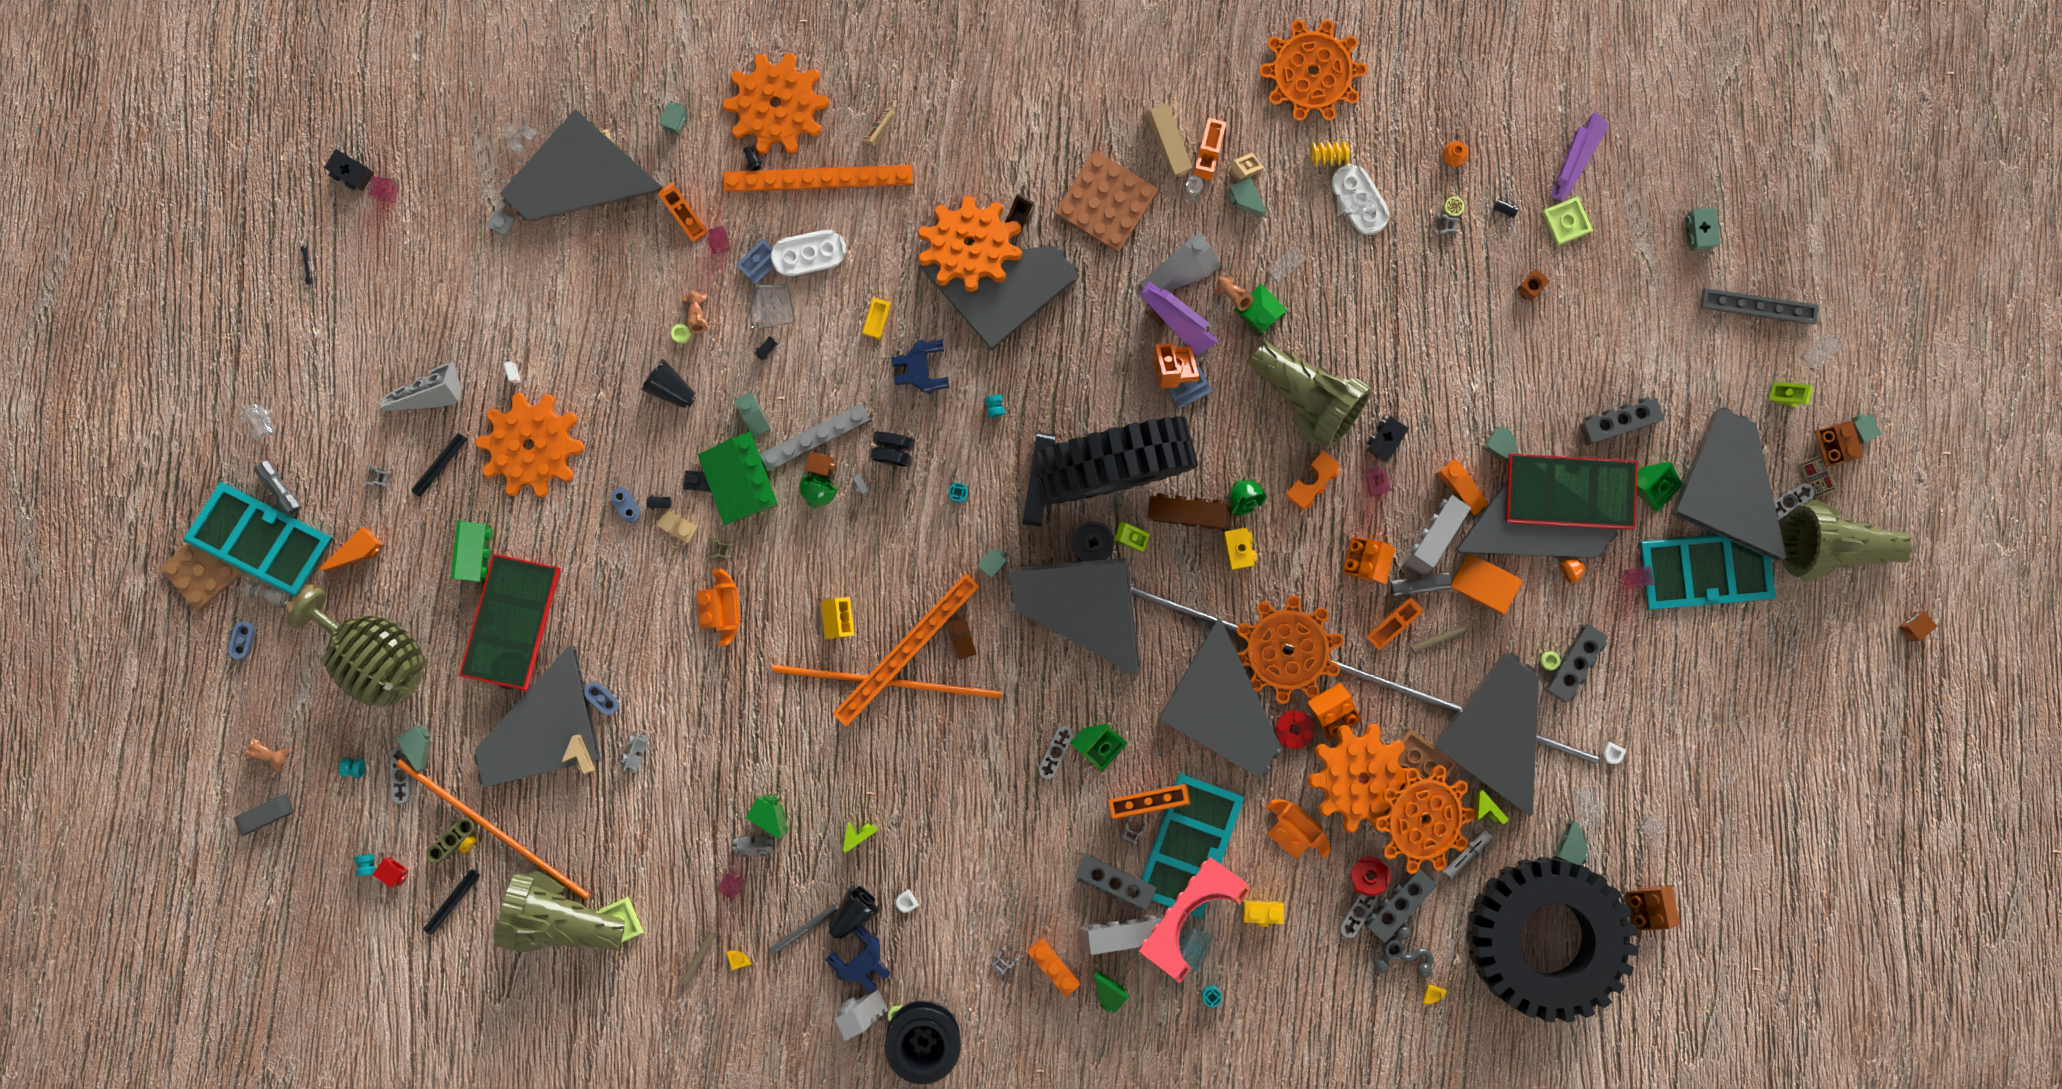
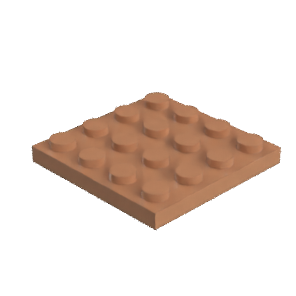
(1106, 201)

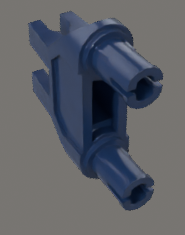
(918, 368)
(862, 963)

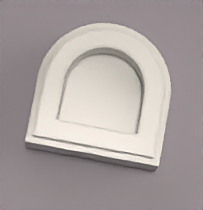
(1612, 753)
(906, 902)

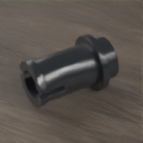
(752, 158)
(1506, 208)
(763, 351)
(658, 502)

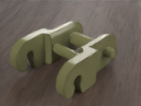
(719, 549)

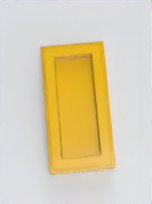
(876, 318)

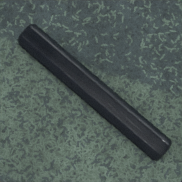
(438, 465)
(451, 901)

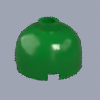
(817, 490)
(1245, 496)

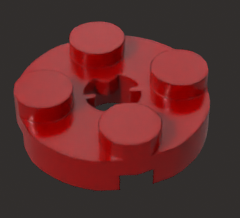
(1289, 739)
(1365, 886)

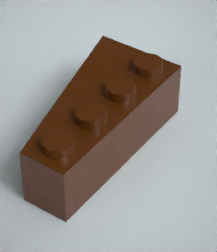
(1189, 511)

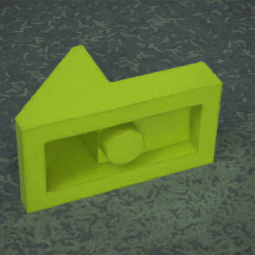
(1790, 394)
(1131, 536)
(1484, 804)
(852, 838)

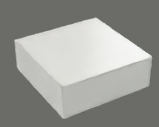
(512, 372)

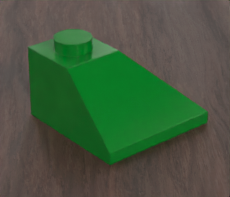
(1263, 311)
(1657, 484)
(1099, 744)
(1109, 992)

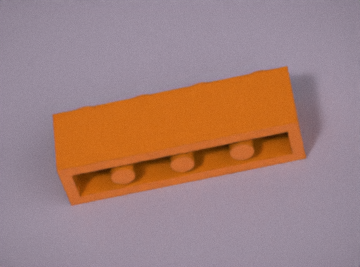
(1149, 802)

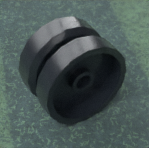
(892, 449)
(1093, 532)

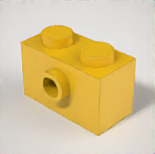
(1239, 548)
(837, 618)
(1262, 912)

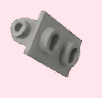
(630, 759)
(744, 847)

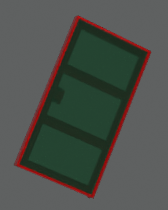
(1571, 491)
(510, 622)

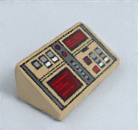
(878, 127)
(1818, 476)

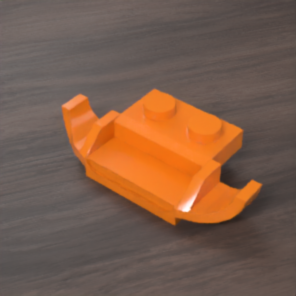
(720, 607)
(1296, 829)

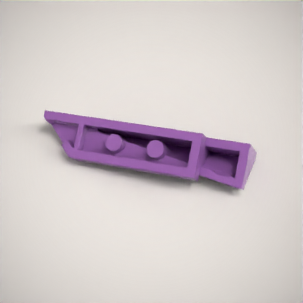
(1579, 153)
(1179, 318)

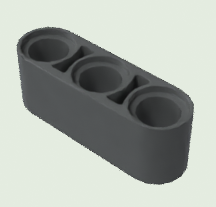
(263, 815)

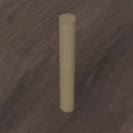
(1438, 639)
(698, 958)

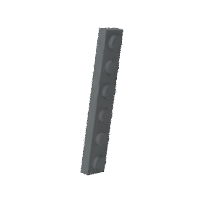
(1759, 306)

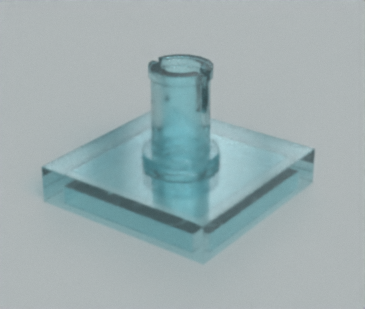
(1195, 947)

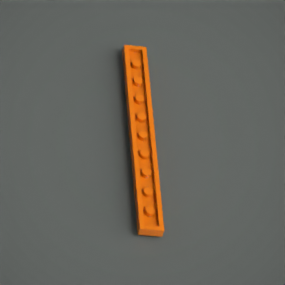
(818, 178)
(906, 650)

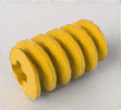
(1329, 153)

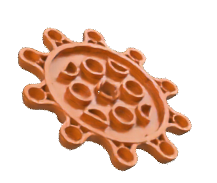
(1315, 50)
(775, 123)
(974, 261)
(550, 447)
(1291, 670)
(1341, 774)
(1443, 825)

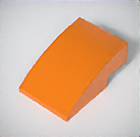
(1486, 584)

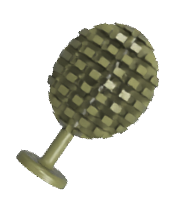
(365, 655)

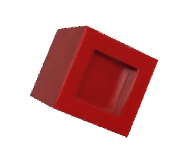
(391, 872)

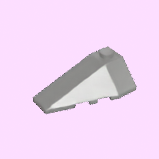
(1188, 264)
(433, 391)

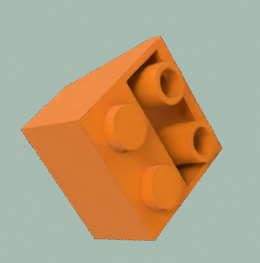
(1369, 560)
(1334, 709)

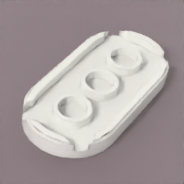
(1355, 180)
(808, 253)

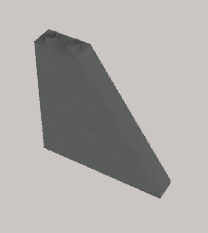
(575, 173)
(1004, 307)
(1731, 487)
(1496, 537)
(1083, 603)
(1221, 707)
(540, 727)
(1498, 731)

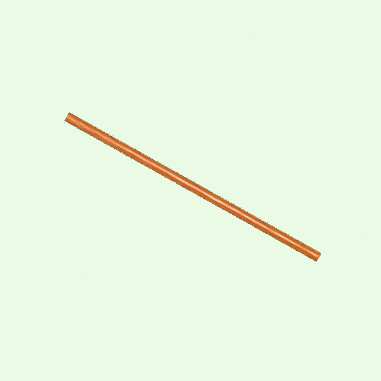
(894, 682)
(492, 829)

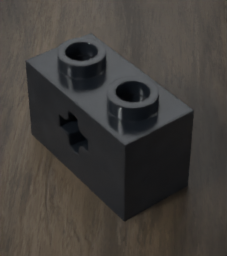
(341, 163)
(1395, 432)

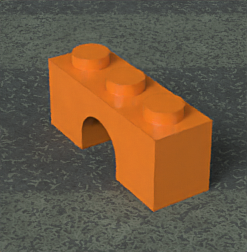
(1324, 468)
(1053, 967)

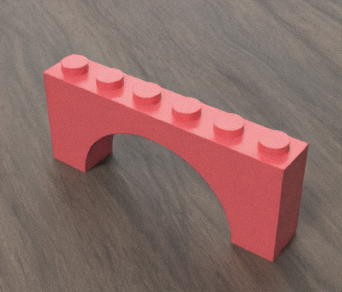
(1209, 884)

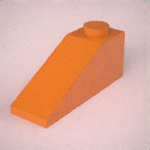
(682, 211)
(1462, 486)
(358, 548)

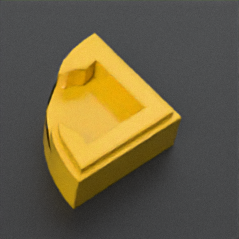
(466, 845)
(737, 959)
(1433, 994)

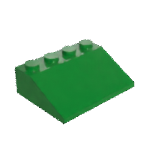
(737, 478)

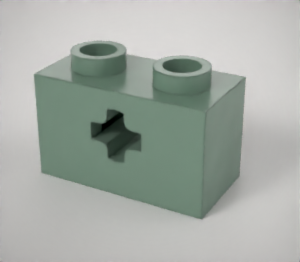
(1707, 221)

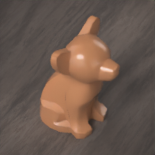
(1240, 298)
(696, 322)
(261, 752)

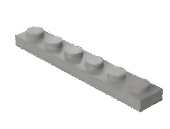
(814, 437)

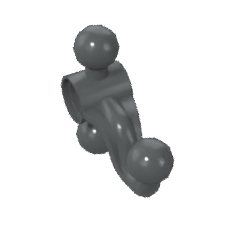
(1403, 932)

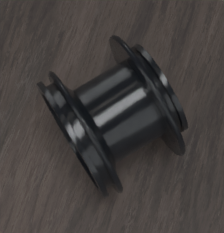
(936, 1063)

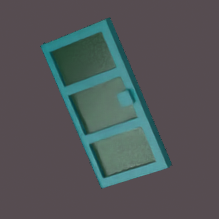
(258, 539)
(1704, 572)
(1189, 838)

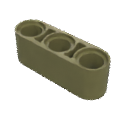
(445, 846)

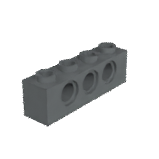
(1650, 415)
(1556, 684)
(1145, 890)
(1399, 916)

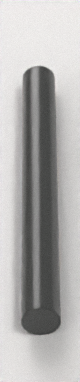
(803, 929)

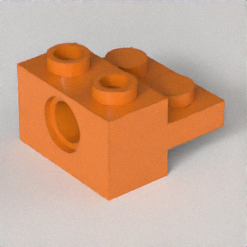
(1174, 365)

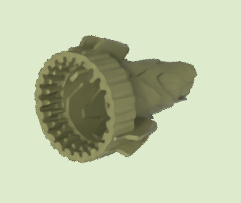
(1324, 401)
(1821, 541)
(540, 917)

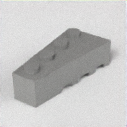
(1437, 536)
(1116, 935)
(860, 1013)

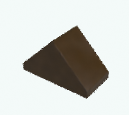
(1020, 211)

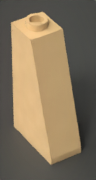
(1169, 139)

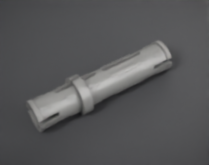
(1484, 838)

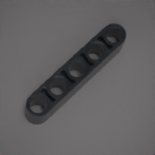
(1034, 501)

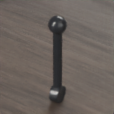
(304, 249)

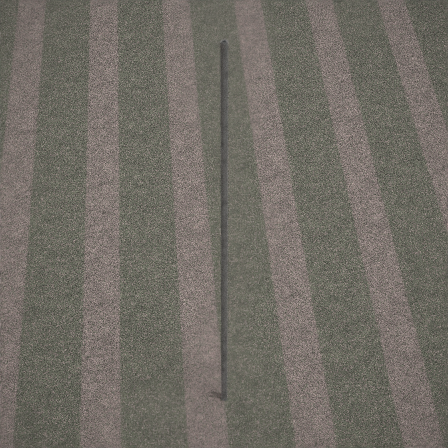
(1358, 673)

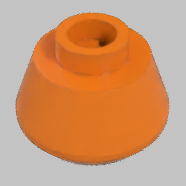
(1455, 153)
(1572, 570)

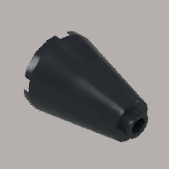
(669, 386)
(853, 912)

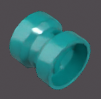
(994, 406)
(956, 495)
(352, 767)
(364, 864)
(1209, 993)

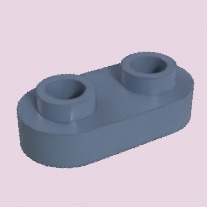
(625, 504)
(239, 640)
(600, 701)

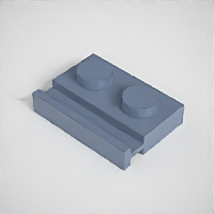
(757, 262)
(1190, 391)

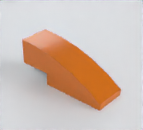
(1209, 149)
(1395, 623)

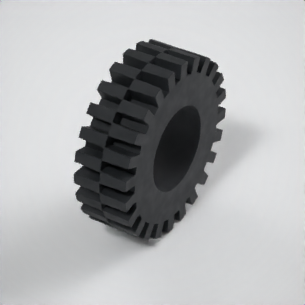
(1115, 459)
(1602, 949)

